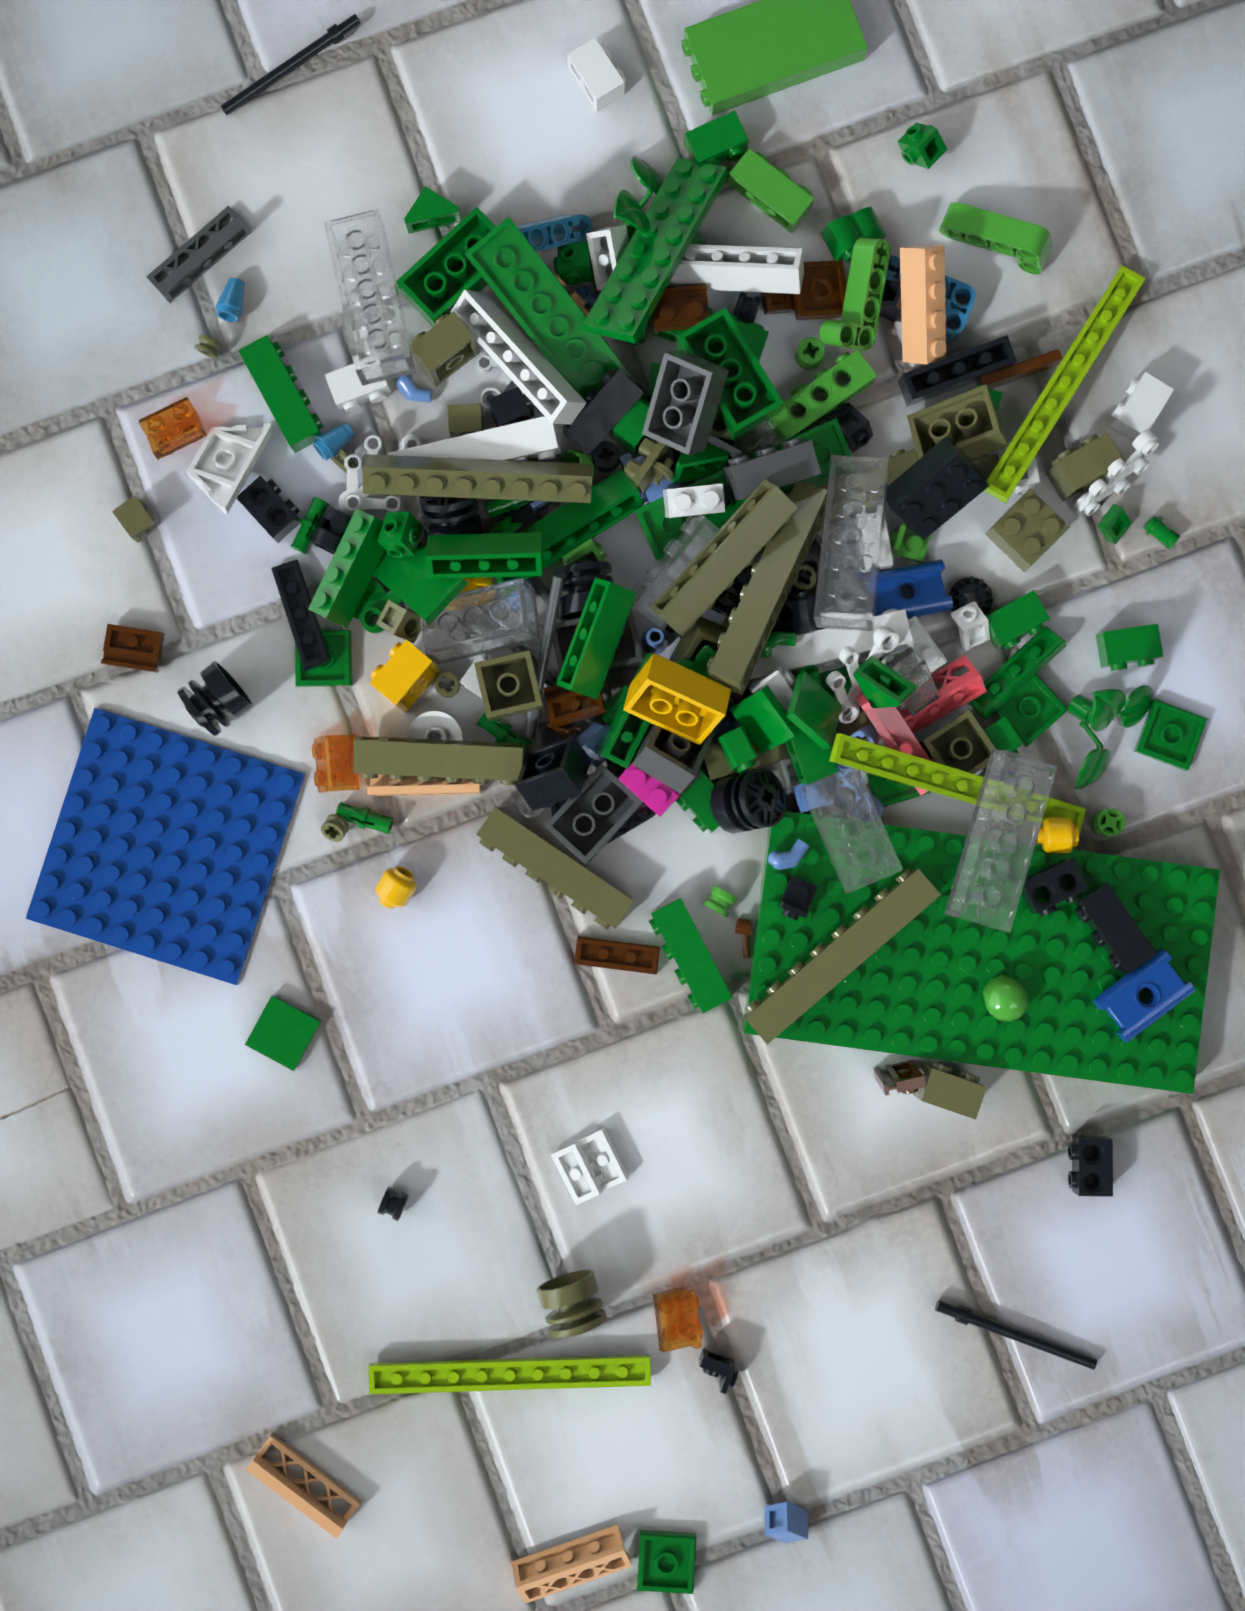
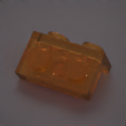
(172, 428)
(335, 763)
(677, 1319)

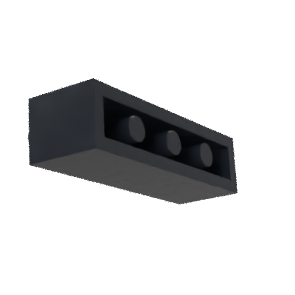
(956, 370)

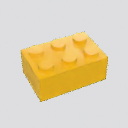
(404, 675)
(677, 699)

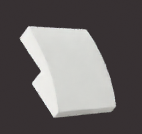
(590, 1166)

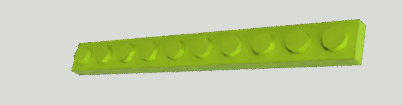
(1063, 384)
(926, 774)
(509, 1374)

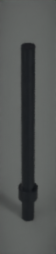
(334, 35)
(965, 1315)

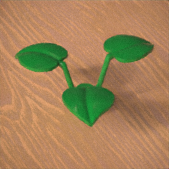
(630, 210)
(1099, 715)

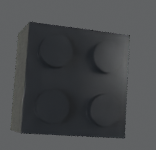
(553, 773)

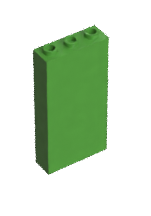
(770, 48)

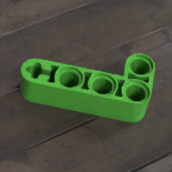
(1000, 234)
(862, 297)

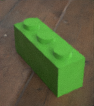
(770, 190)

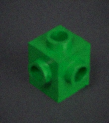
(922, 145)
(574, 263)
(400, 534)

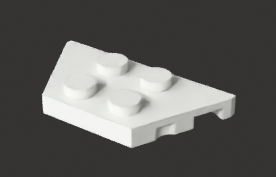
(227, 461)

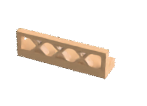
(411, 786)
(296, 1493)
(569, 1562)

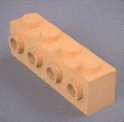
(923, 303)

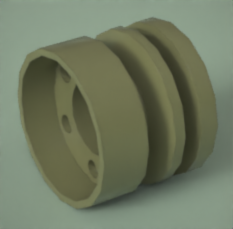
(573, 1308)

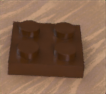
(821, 291)

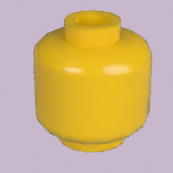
(1058, 835)
(396, 887)

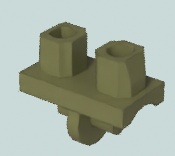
(653, 468)

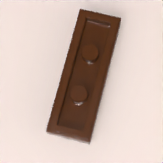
(1021, 370)
(617, 955)

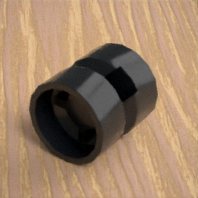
(332, 530)

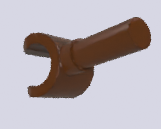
(564, 729)
(744, 927)

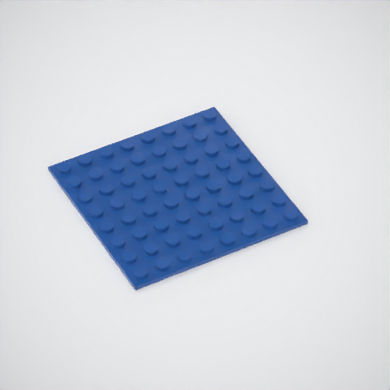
(165, 846)

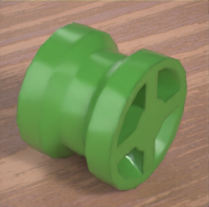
(805, 357)
(1114, 820)
(720, 901)

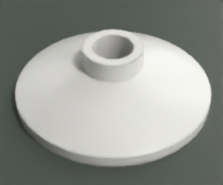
(435, 721)

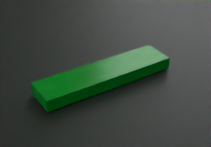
(1018, 671)

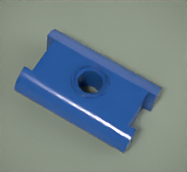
(926, 589)
(1164, 992)

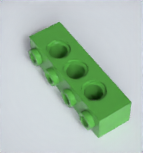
(851, 366)

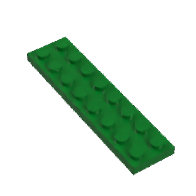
(655, 255)
(542, 307)
(659, 529)

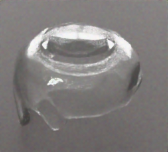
(757, 438)

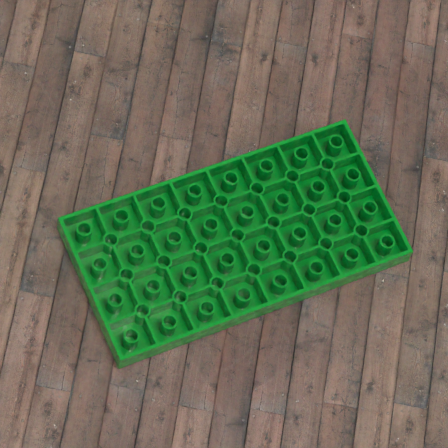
(929, 979)

